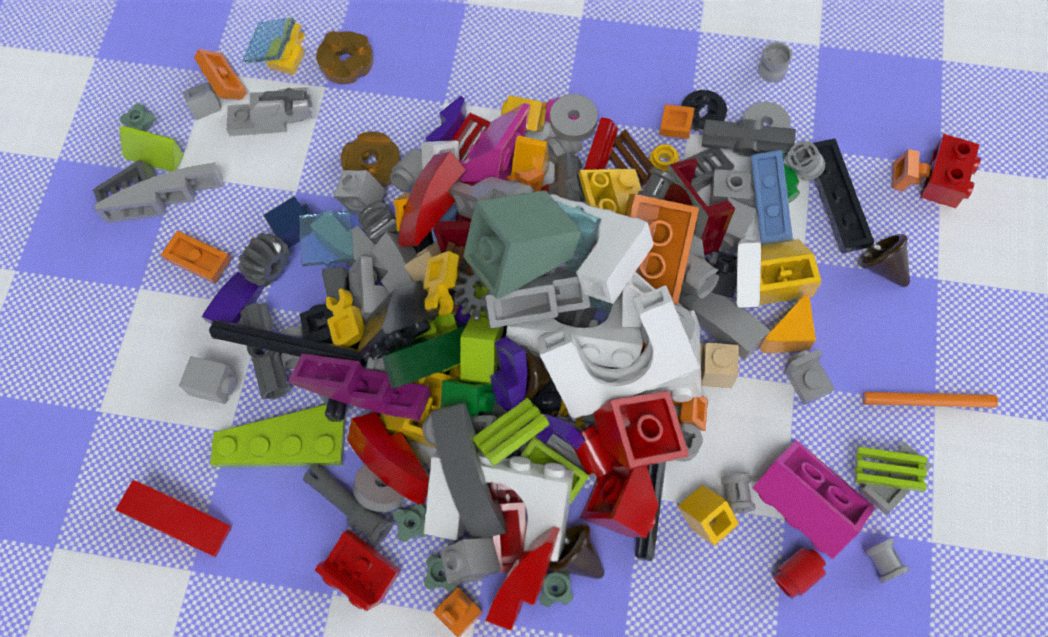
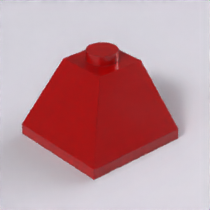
(641, 430)
(623, 501)

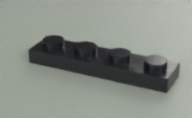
(841, 200)

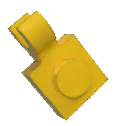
(292, 53)
(439, 277)

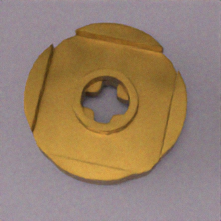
(343, 43)
(369, 144)

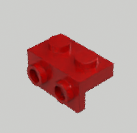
(358, 571)

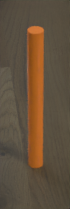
(930, 399)

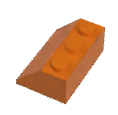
(672, 235)

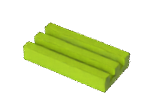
(507, 428)
(919, 472)

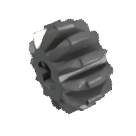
(377, 220)
(264, 259)
(468, 295)

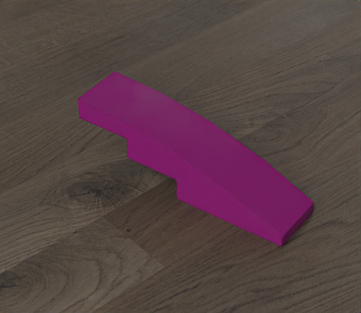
(358, 387)

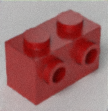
(951, 171)

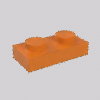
(220, 74)
(196, 257)

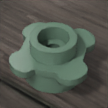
(144, 119)
(403, 517)
(433, 579)
(563, 593)

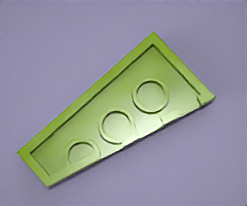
(282, 441)

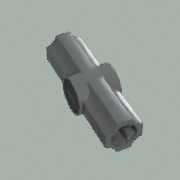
(747, 137)
(566, 178)
(267, 367)

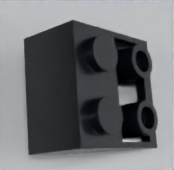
(396, 321)

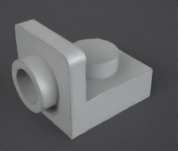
(808, 376)

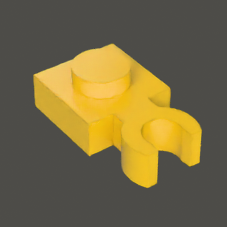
(347, 323)

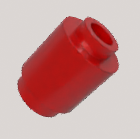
(593, 455)
(800, 572)

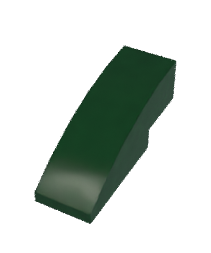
(424, 356)

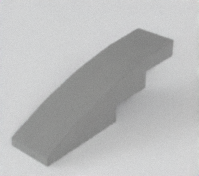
(151, 195)

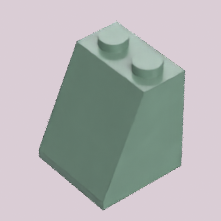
(518, 240)

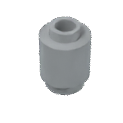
(407, 170)

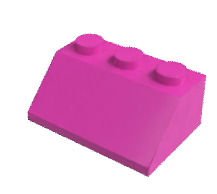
(496, 147)
(814, 499)

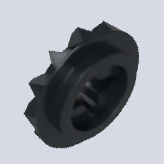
(698, 99)

